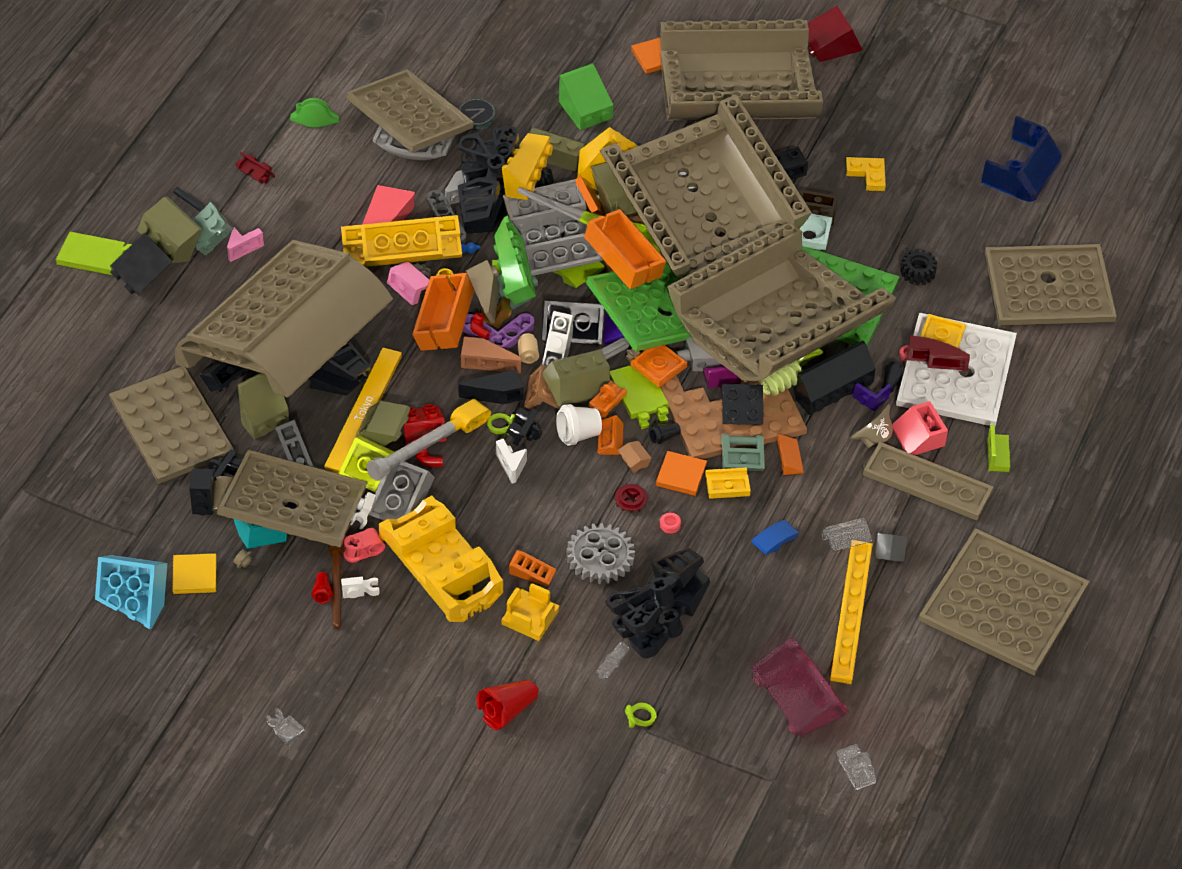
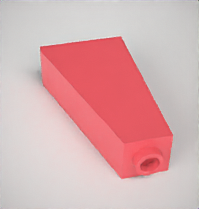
(389, 205)

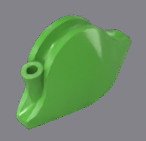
(314, 113)

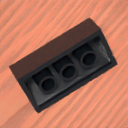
(834, 378)

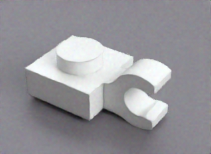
(364, 507)
(357, 586)

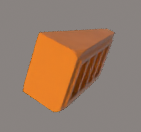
(527, 560)

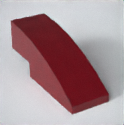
(937, 354)

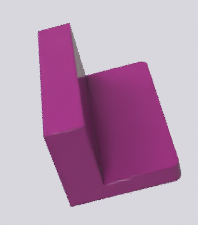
(719, 375)

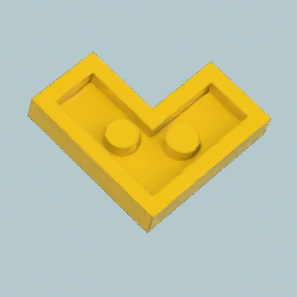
(870, 168)

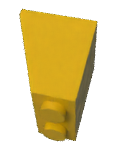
(591, 155)

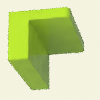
(998, 451)

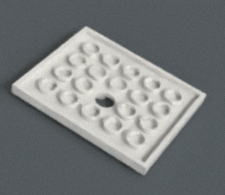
(957, 396)

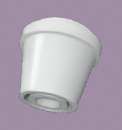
(577, 424)

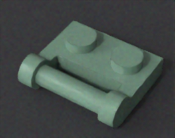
(743, 457)

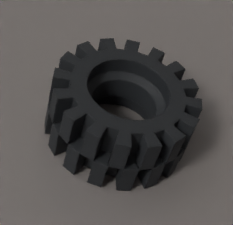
(918, 275)

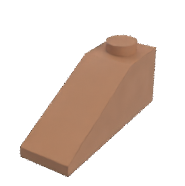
(485, 355)

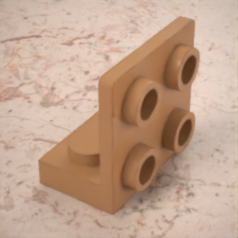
(538, 390)

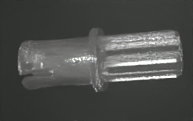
(612, 660)

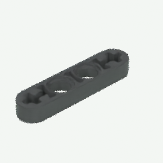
(442, 205)

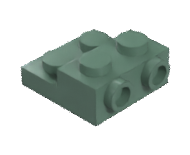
(213, 226)

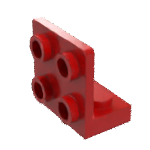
(422, 422)

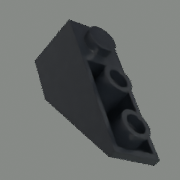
(495, 388)

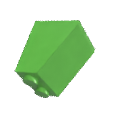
(585, 97)

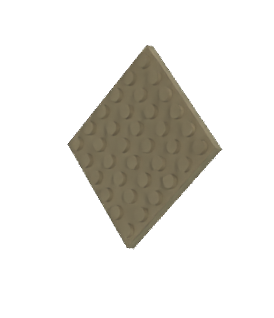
(1004, 601)

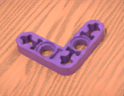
(501, 336)

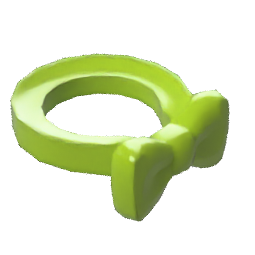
(499, 430)
(632, 720)

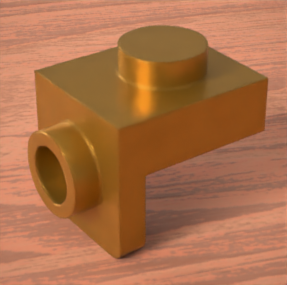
(503, 312)

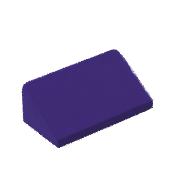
(611, 332)

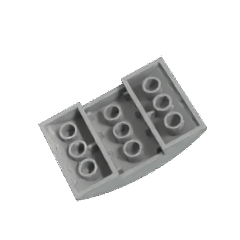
(544, 246)

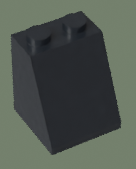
(140, 264)

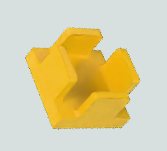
(530, 611)

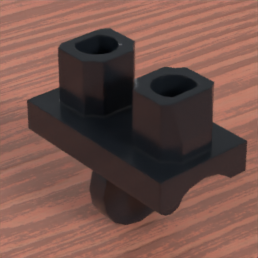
(531, 430)
(225, 466)

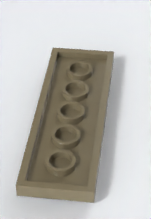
(928, 481)

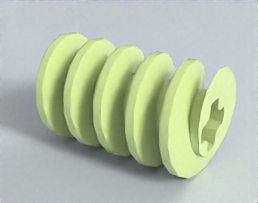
(781, 379)

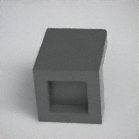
(891, 547)

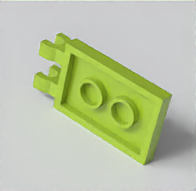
(90, 252)
(641, 397)

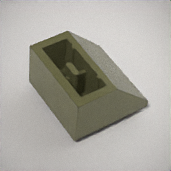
(384, 422)

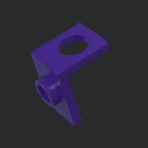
(870, 399)

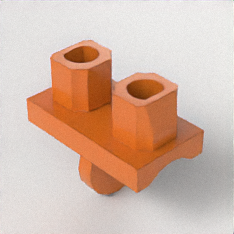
(608, 397)

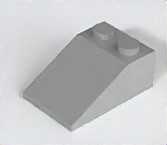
(401, 491)

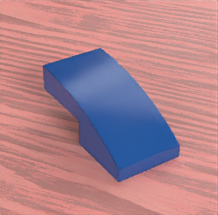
(774, 536)

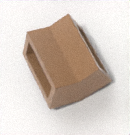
(635, 456)

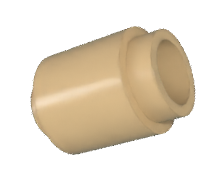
(528, 348)

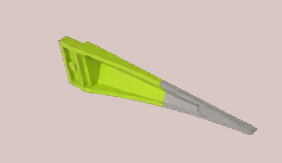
(580, 215)

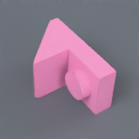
(242, 245)

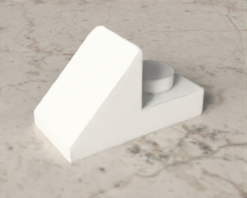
(512, 462)

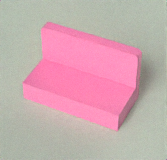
(407, 281)

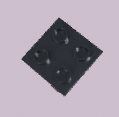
(742, 404)

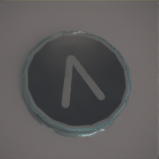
(479, 111)

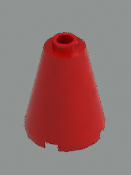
(505, 702)

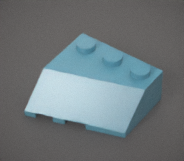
(132, 587)

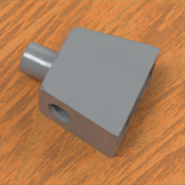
(697, 356)

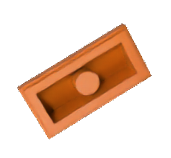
(611, 436)
(789, 455)

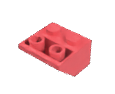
(920, 429)

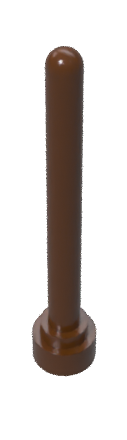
(336, 553)

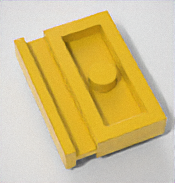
(727, 483)

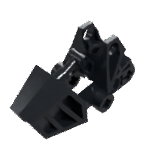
(482, 198)
(341, 372)
(675, 584)

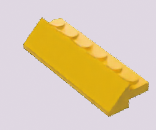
(403, 241)

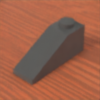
(293, 443)

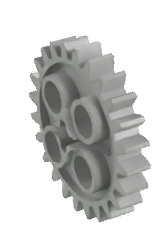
(600, 553)

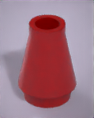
(322, 589)

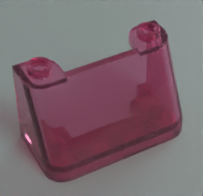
(798, 688)

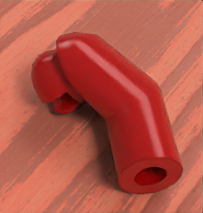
(477, 326)
(429, 461)

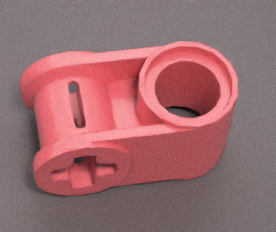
(365, 543)

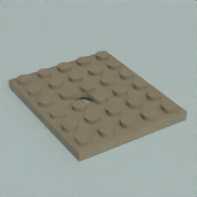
(1076, 296)
(268, 483)

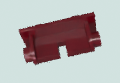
(260, 171)

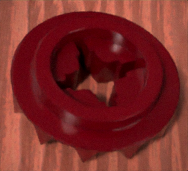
(633, 491)

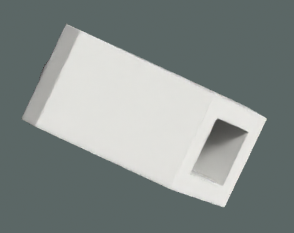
(558, 338)

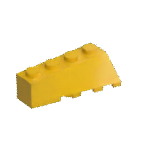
(526, 165)

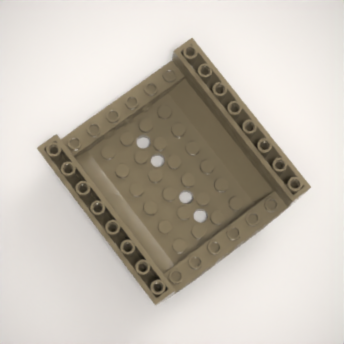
(751, 59)
(734, 181)
(765, 292)
(289, 316)

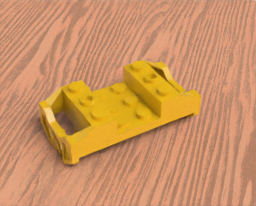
(442, 559)

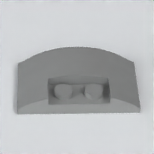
(393, 146)

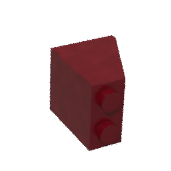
(831, 36)

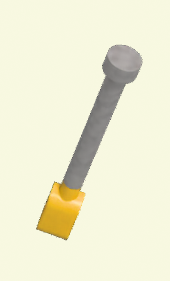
(466, 417)

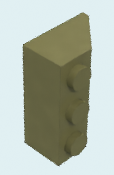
(565, 150)
(170, 230)
(577, 377)

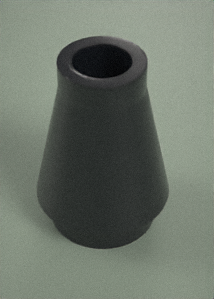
(892, 374)
(662, 432)

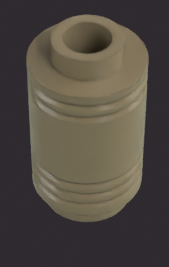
(220, 486)

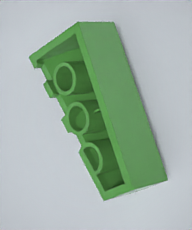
(513, 263)

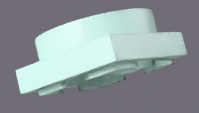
(821, 227)

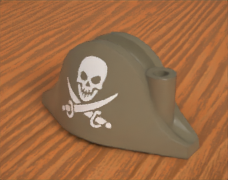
(877, 430)

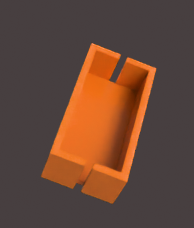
(625, 249)
(443, 312)

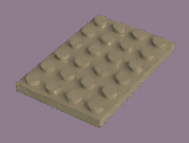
(409, 110)
(171, 424)

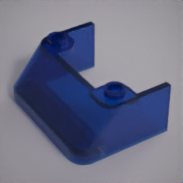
(1025, 178)

